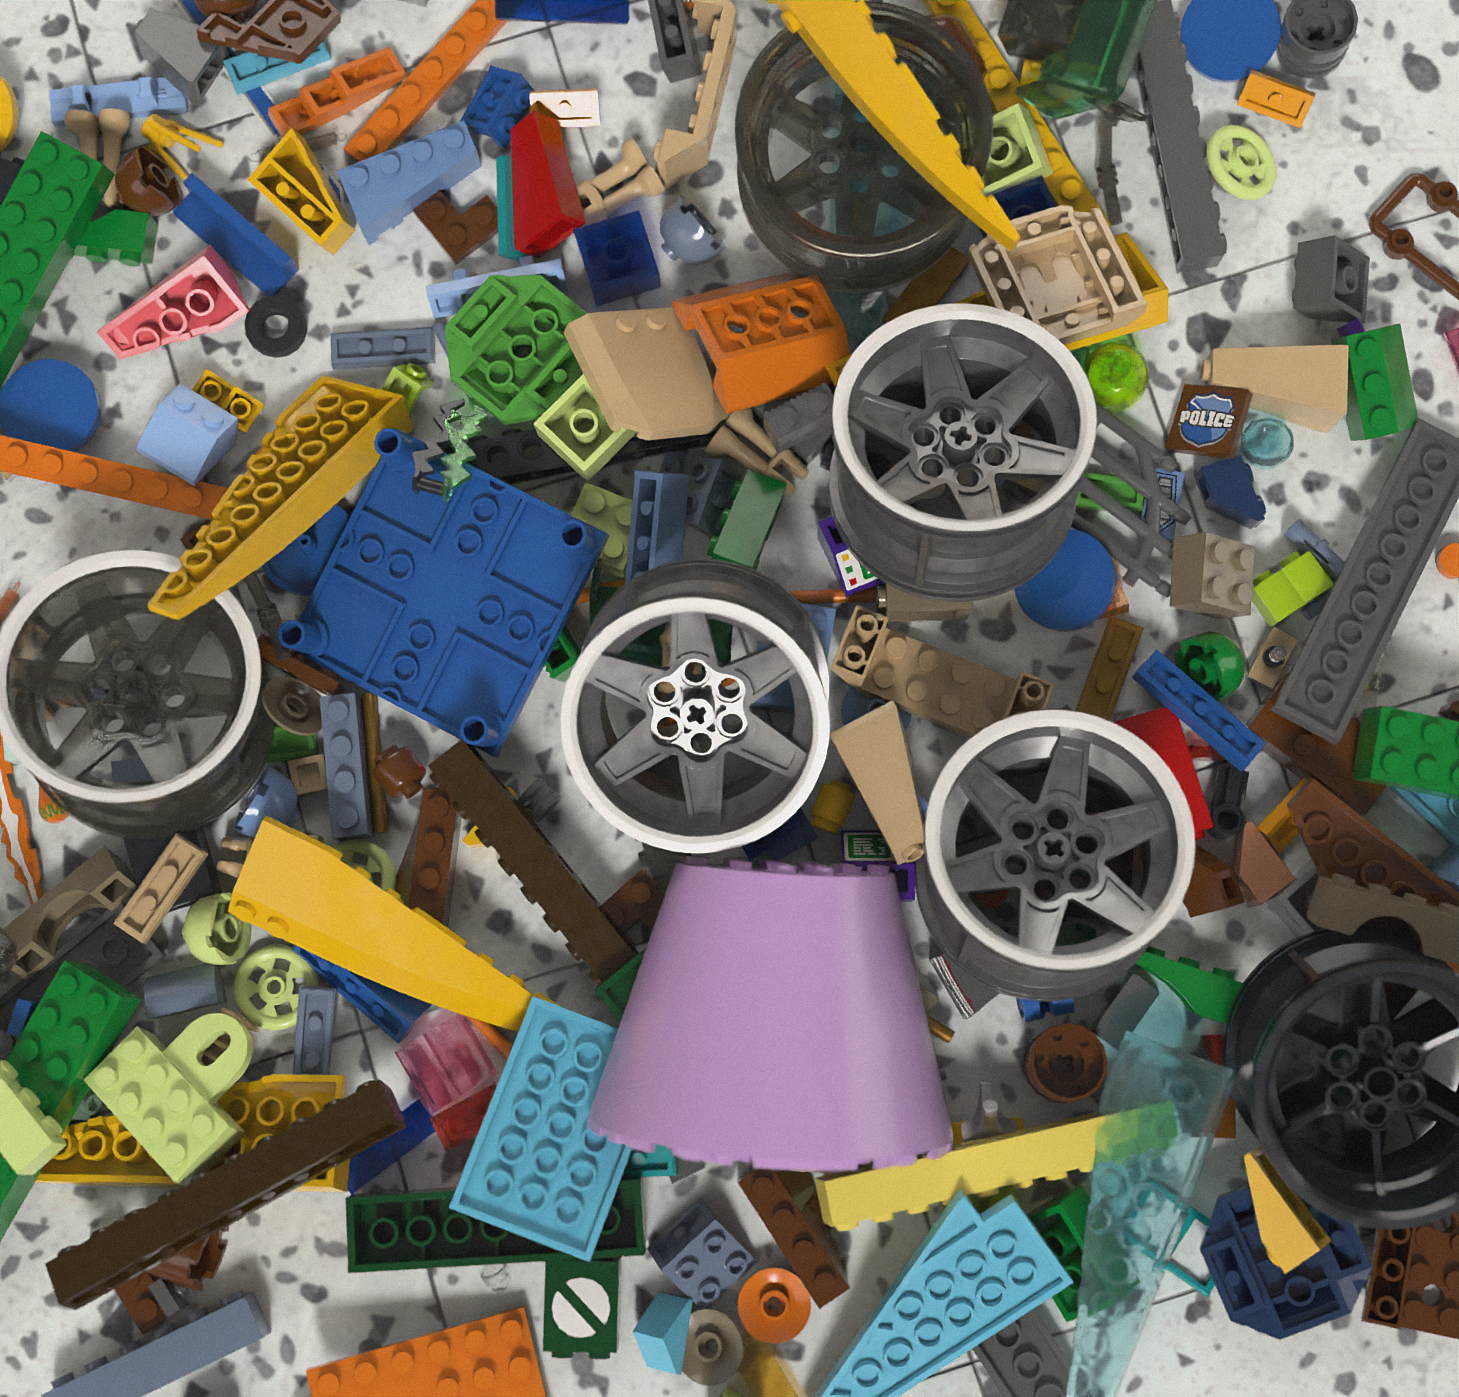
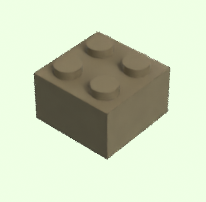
(1212, 575)

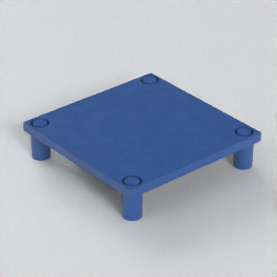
(446, 599)

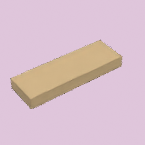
(161, 888)

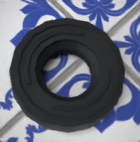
(266, 308)

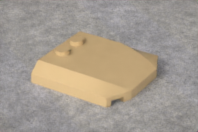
(1061, 274)
(647, 372)

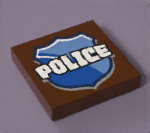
(1209, 421)

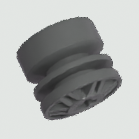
(1328, 23)

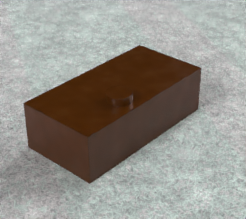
(1313, 756)

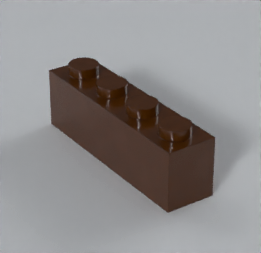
(431, 857)
(794, 1218)

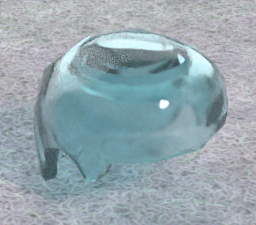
(1266, 443)

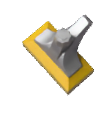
(986, 1120)

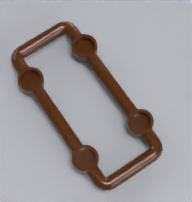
(1399, 242)

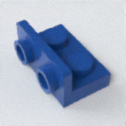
(498, 105)

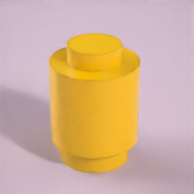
(832, 806)

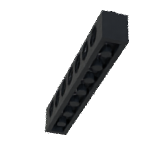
(548, 463)

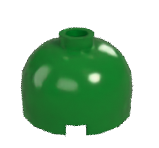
(1212, 663)

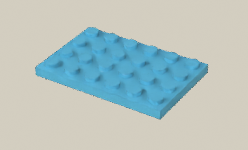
(534, 1156)

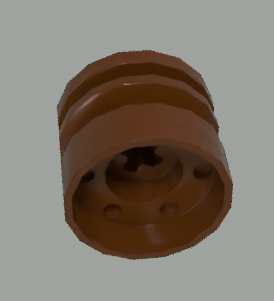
(1085, 1057)

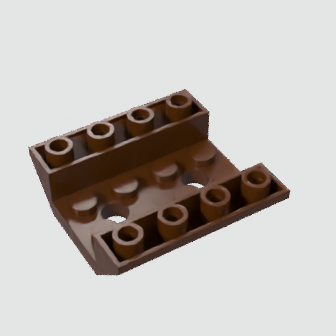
(1402, 1267)

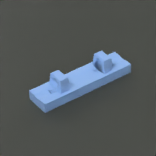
(136, 97)
(450, 296)

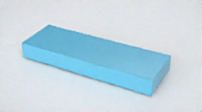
(255, 70)

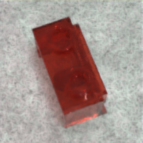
(463, 1119)

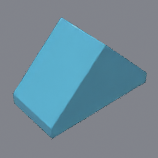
(664, 1332)

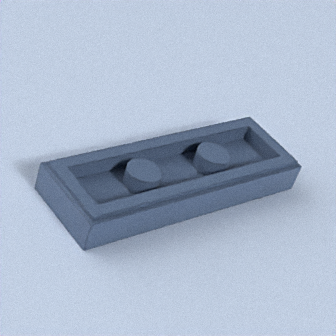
(382, 348)
(314, 1030)

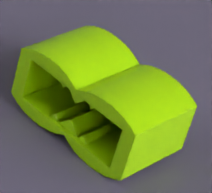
(1290, 587)

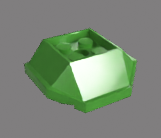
(489, 331)

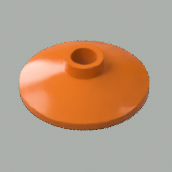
(770, 1324)

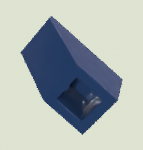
(1230, 493)

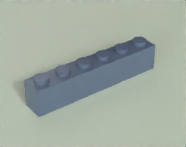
(171, 1354)

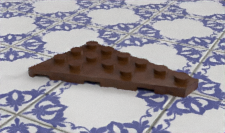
(1351, 846)

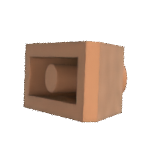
(1258, 866)

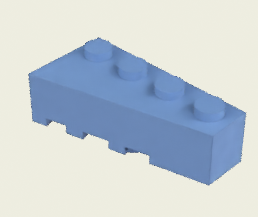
(402, 178)

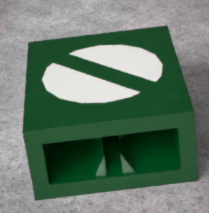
(582, 1307)

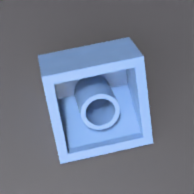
(188, 434)

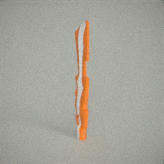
(17, 834)

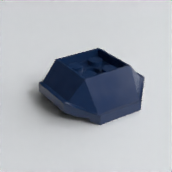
(1259, 1291)

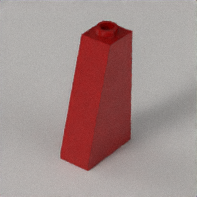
(542, 186)
(1165, 736)

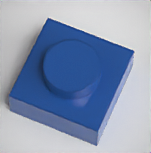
(21, 1015)

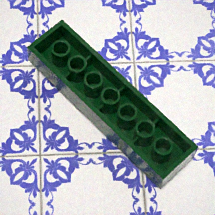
(422, 1232)

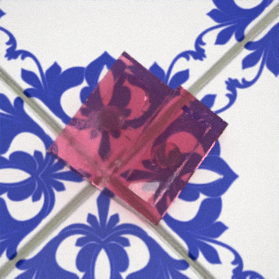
(446, 1062)

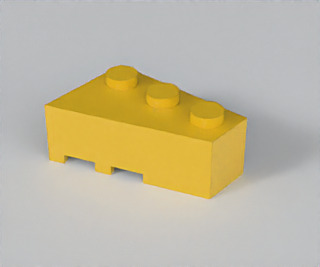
(302, 192)

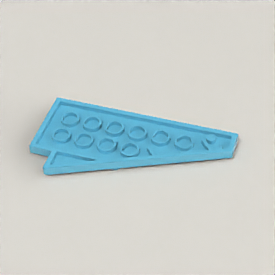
(951, 1295)

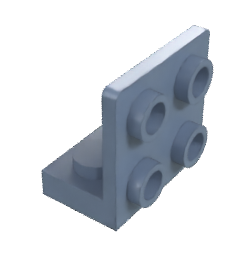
(708, 488)
(701, 1255)

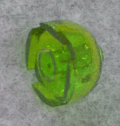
(1117, 375)

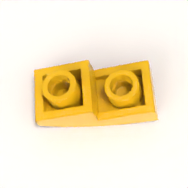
(229, 398)

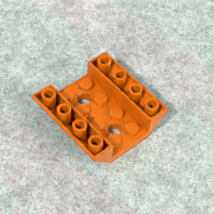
(778, 350)

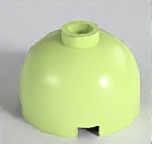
(214, 933)

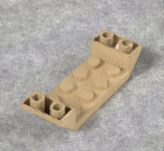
(684, 152)
(931, 680)

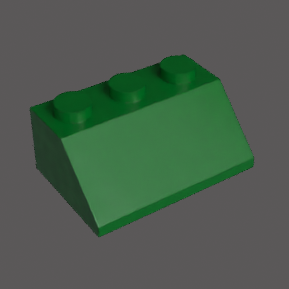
(1378, 384)
(1063, 1228)

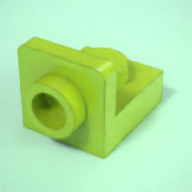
(407, 381)

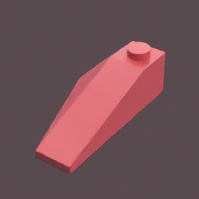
(187, 303)

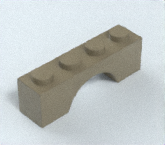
(98, 882)
(1345, 907)

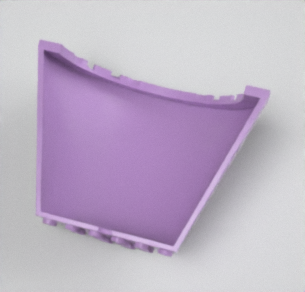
(777, 1024)

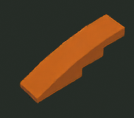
(338, 94)

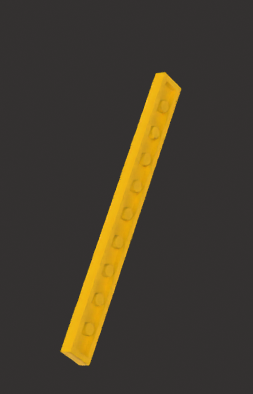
(1065, 183)

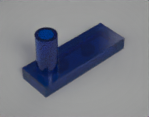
(378, 1158)

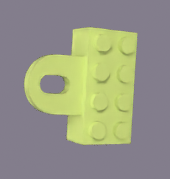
(170, 1095)

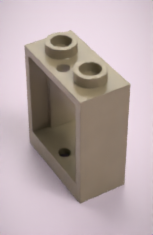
(908, 608)

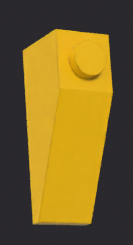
(1282, 1217)

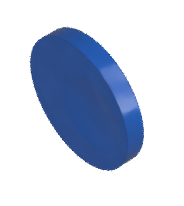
(1230, 37)
(50, 405)
(304, 559)
(1072, 587)

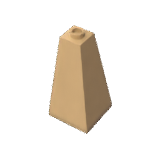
(1286, 381)
(882, 770)

